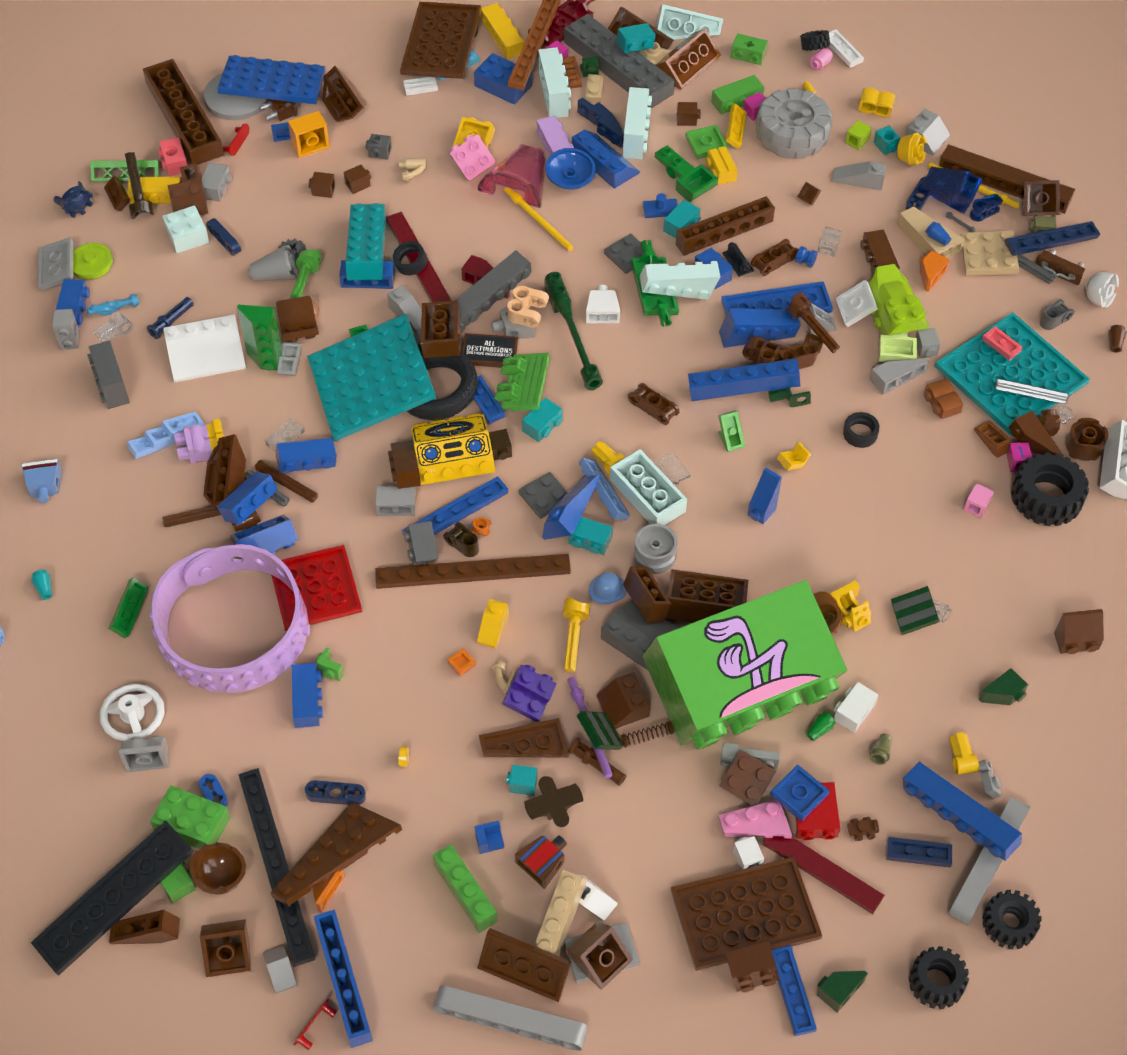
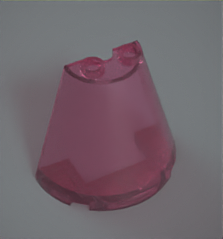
(520, 171)

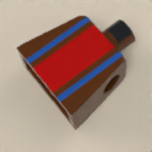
(542, 859)

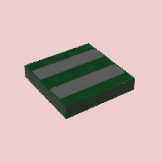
(915, 610)
(600, 730)

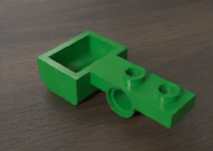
(691, 181)

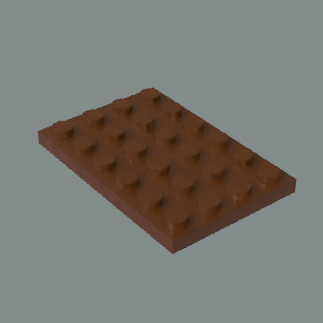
(441, 40)
(745, 910)

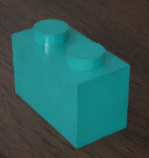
(635, 38)
(682, 216)
(541, 422)
(591, 536)

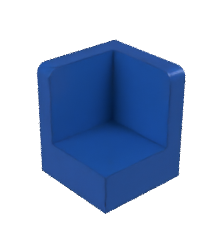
(489, 837)

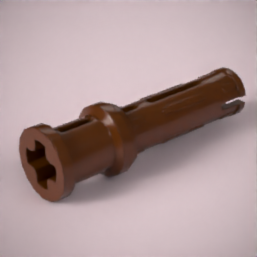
(589, 756)

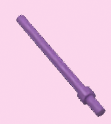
(578, 696)

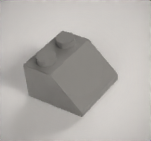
(932, 128)
(145, 753)

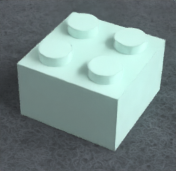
(185, 229)

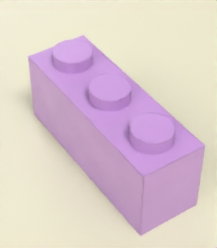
(552, 135)

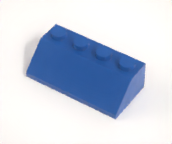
(608, 162)

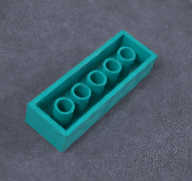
(366, 242)

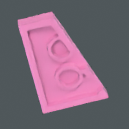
(759, 820)

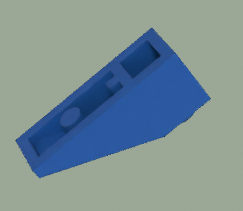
(765, 496)

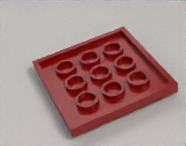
(324, 585)

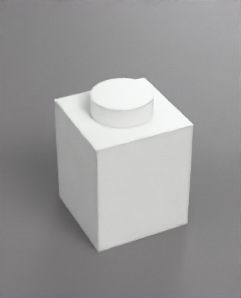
(747, 853)

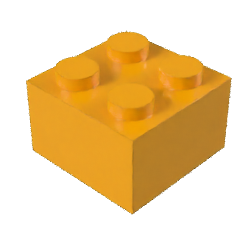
(308, 134)

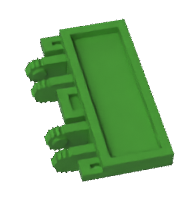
(525, 381)

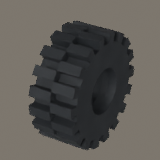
(1015, 905)

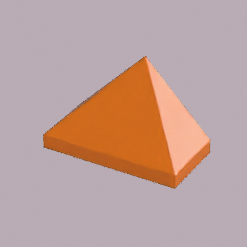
(324, 891)

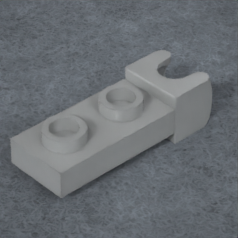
(730, 750)

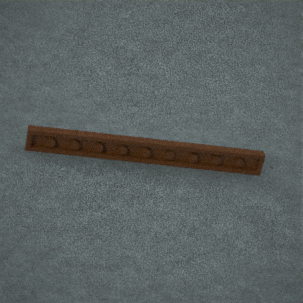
(472, 571)

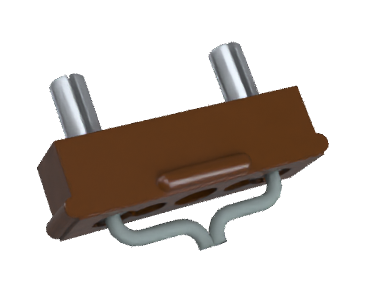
(1061, 267)

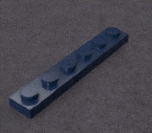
(1052, 238)

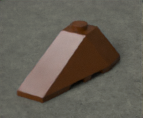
(625, 18)

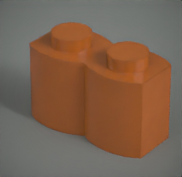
(943, 398)

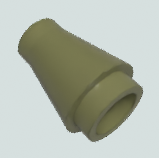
(881, 750)

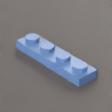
(605, 491)

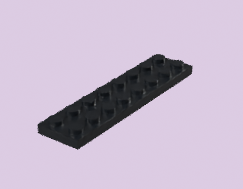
(112, 897)

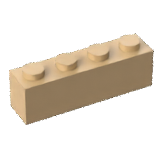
(561, 912)

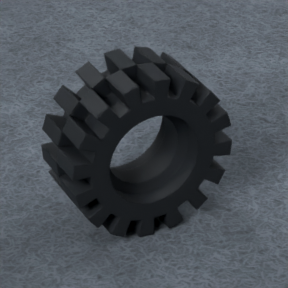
(815, 40)

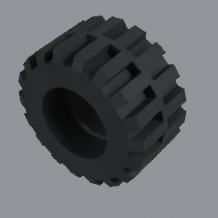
(945, 962)

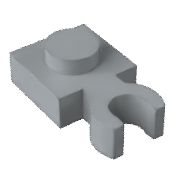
(991, 783)

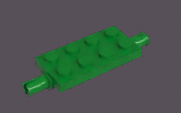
(653, 304)

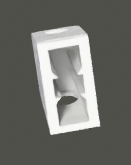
(602, 306)

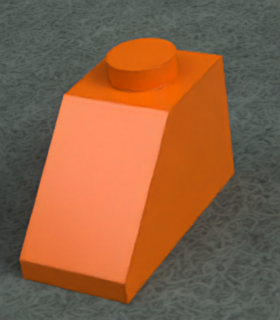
(932, 268)

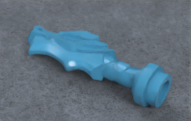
(109, 307)

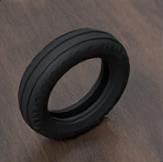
(459, 399)

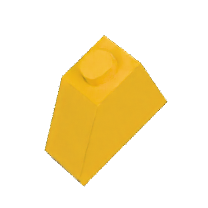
(493, 623)

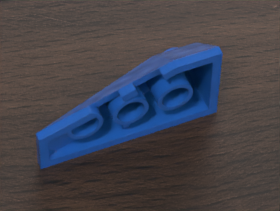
(567, 512)

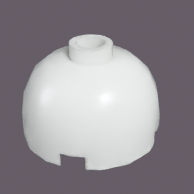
(1101, 288)

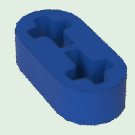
(217, 789)

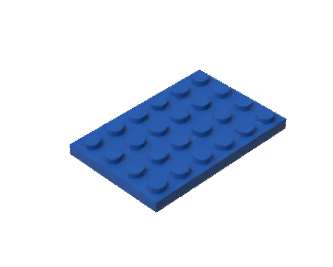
(271, 79)

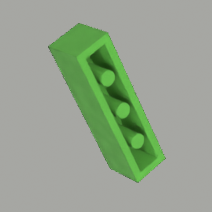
(465, 888)

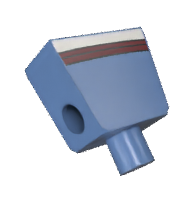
(42, 478)

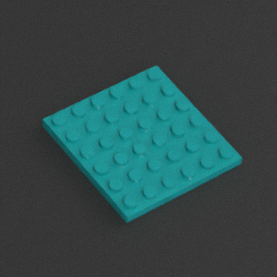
(977, 367)
(371, 377)

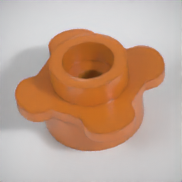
(481, 522)

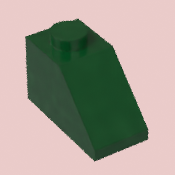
(1005, 689)
(840, 987)

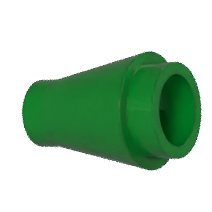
(821, 725)

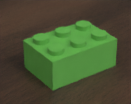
(192, 817)

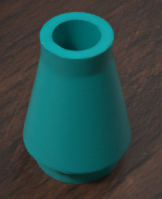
(42, 583)

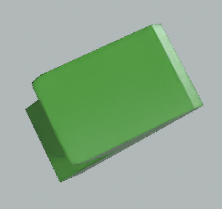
(731, 431)

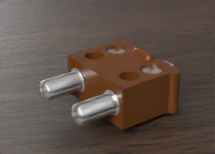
(281, 109)

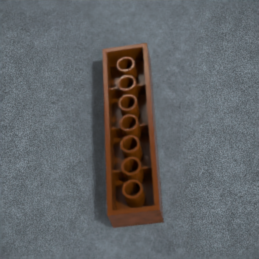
(183, 112)

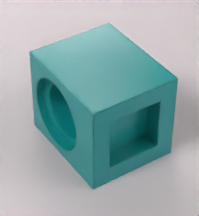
(886, 140)

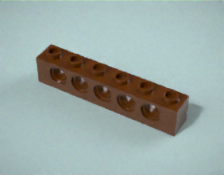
(724, 225)

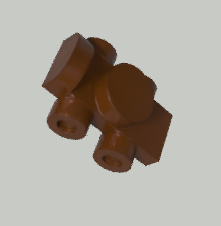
(863, 827)

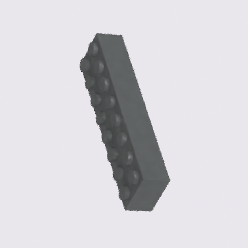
(626, 69)

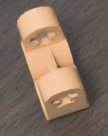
(518, 307)

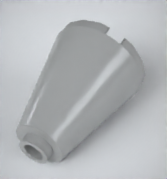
(275, 266)

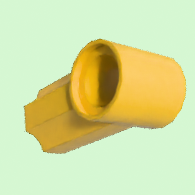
(606, 455)
(963, 759)

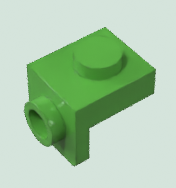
(329, 668)

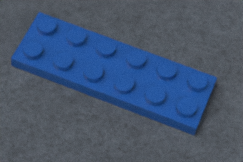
(779, 298)

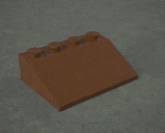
(703, 595)

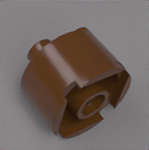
(1086, 439)

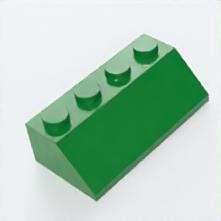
(261, 335)

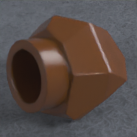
(1050, 421)

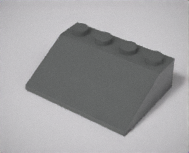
(632, 634)

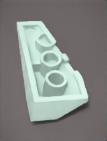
(682, 23)

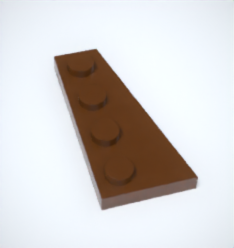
(532, 740)

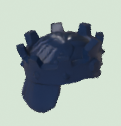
(74, 200)

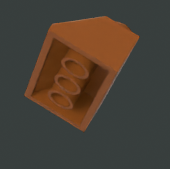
(689, 58)

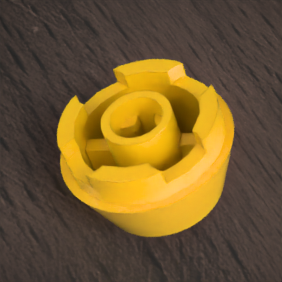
(911, 149)

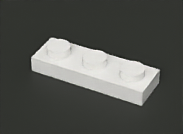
(844, 49)

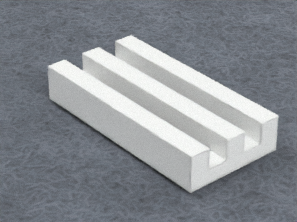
(420, 85)

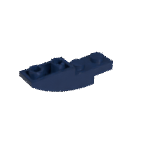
(604, 120)

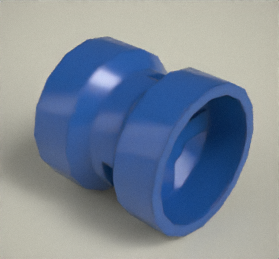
(805, 256)

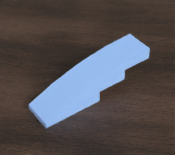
(162, 436)

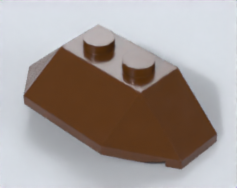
(341, 96)
(224, 470)

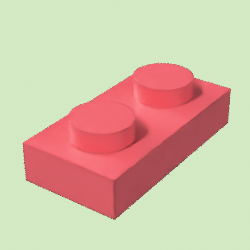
(1002, 343)

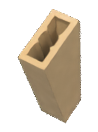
(914, 225)

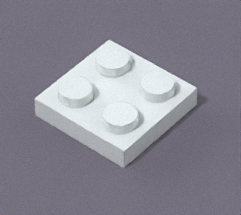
(856, 303)

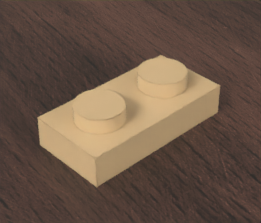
(594, 88)

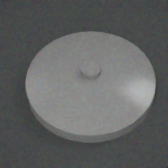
(230, 106)

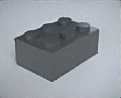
(108, 375)

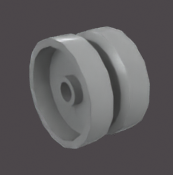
(655, 548)

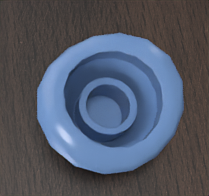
(607, 588)

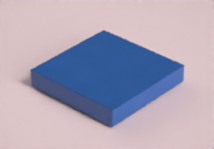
(799, 792)

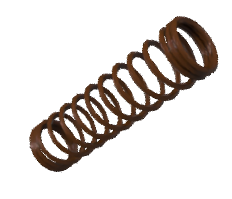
(670, 729)

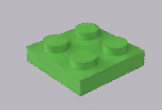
(705, 139)

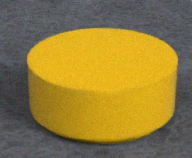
(403, 757)

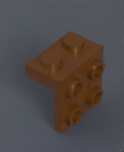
(297, 318)

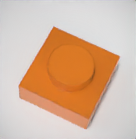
(461, 662)

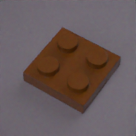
(187, 195)
(747, 778)

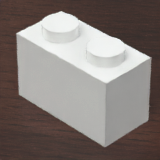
(855, 707)

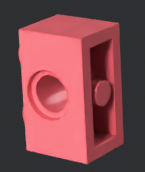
(173, 156)

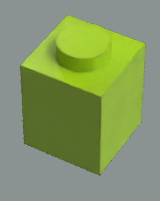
(858, 135)

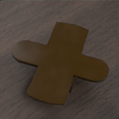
(553, 801)

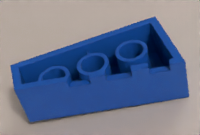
(762, 323)

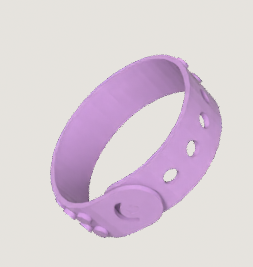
(202, 568)

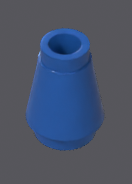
(938, 233)

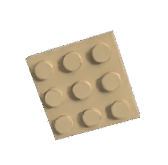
(987, 254)

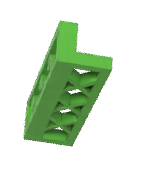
(122, 164)

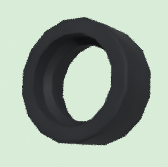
(404, 249)
(858, 440)

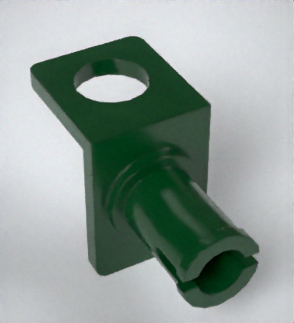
(782, 394)

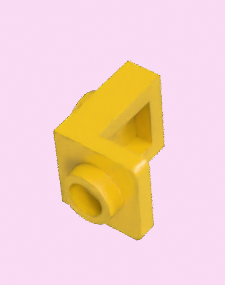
(795, 458)

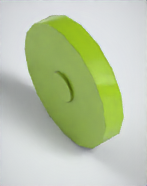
(91, 261)

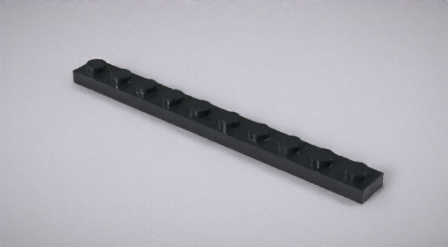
(275, 865)

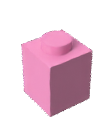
(978, 500)

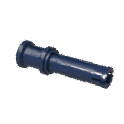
(166, 320)

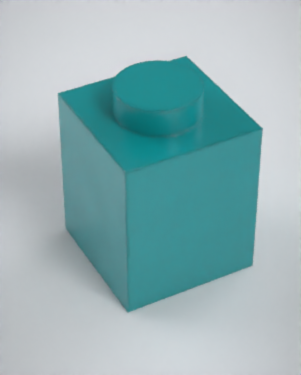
(522, 780)

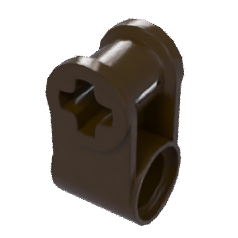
(462, 540)

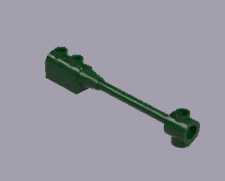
(561, 303)

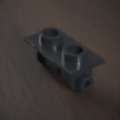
(737, 260)

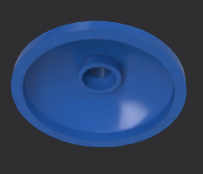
(570, 168)

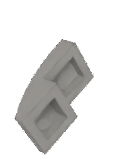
(289, 359)

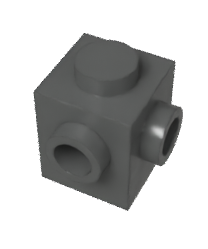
(379, 146)

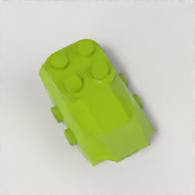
(897, 305)

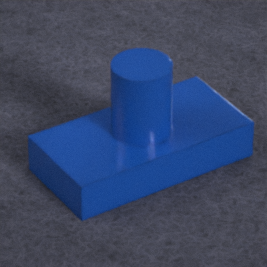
(660, 207)

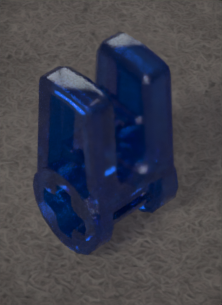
(985, 207)

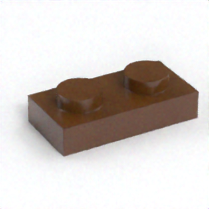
(116, 193)

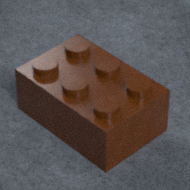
(440, 329)

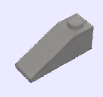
(862, 175)
(401, 303)
(895, 373)

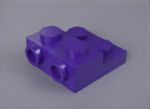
(529, 692)

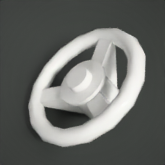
(131, 711)

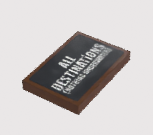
(489, 349)

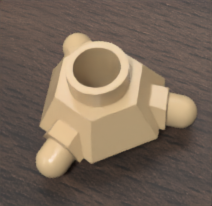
(654, 54)

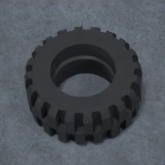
(1051, 470)

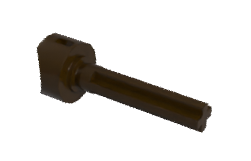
(139, 206)

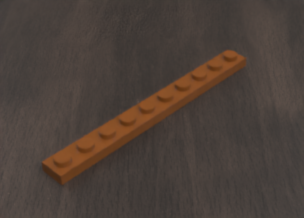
(532, 44)

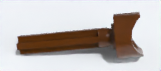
(800, 309)

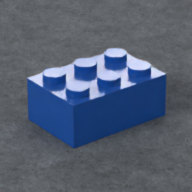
(494, 77)

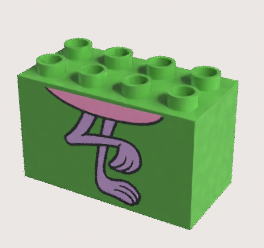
(745, 665)

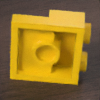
(471, 126)

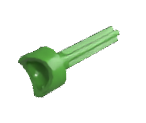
(308, 263)

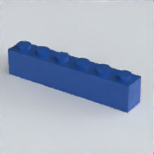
(744, 380)
(962, 811)
(343, 979)

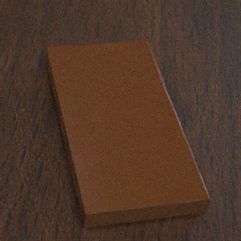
(524, 965)

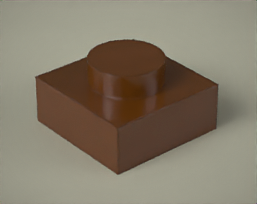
(809, 193)

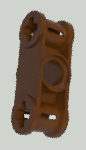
(774, 257)
(653, 404)

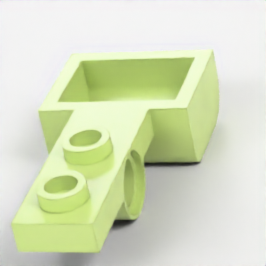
(897, 347)

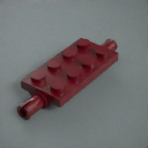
(565, 15)

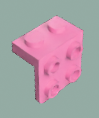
(472, 156)

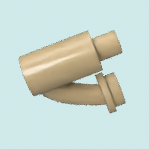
(418, 165)
(500, 669)

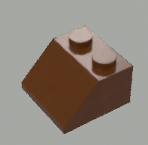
(1042, 198)
(1080, 631)
(624, 700)
(225, 948)
(600, 954)

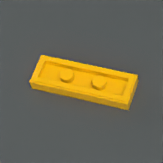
(736, 126)

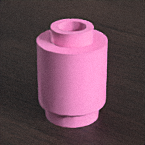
(821, 59)

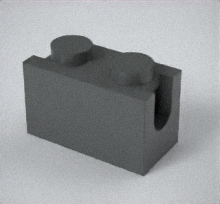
(421, 543)

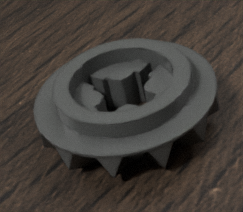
(298, 245)

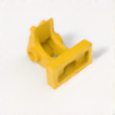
(845, 599)

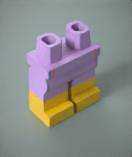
(199, 441)

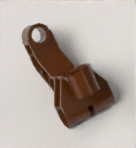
(765, 351)

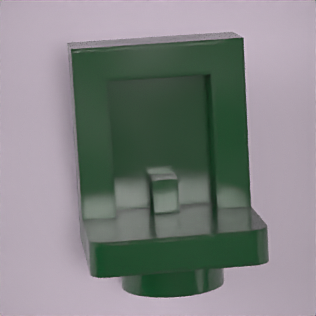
(590, 66)

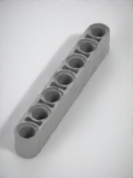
(985, 868)
(510, 1018)

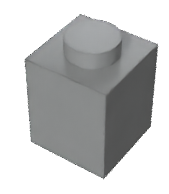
(927, 342)

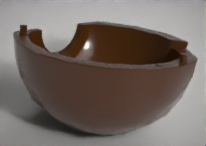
(217, 868)

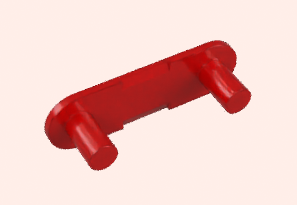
(234, 146)
(301, 1039)

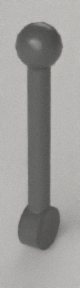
(949, 215)

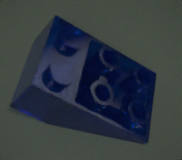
(951, 187)

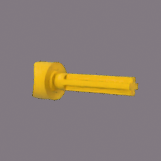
(575, 613)

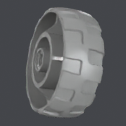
(793, 123)

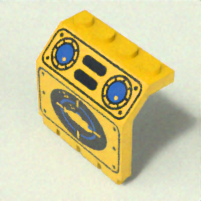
(453, 448)

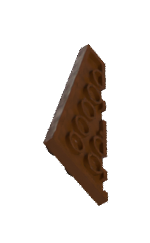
(335, 850)

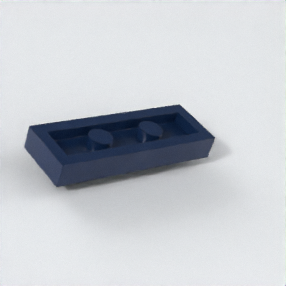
(919, 852)

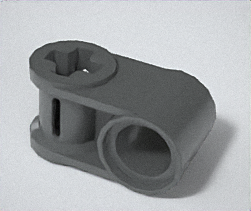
(1055, 315)

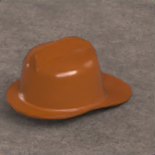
(829, 610)

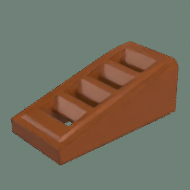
(573, 73)
(997, 448)

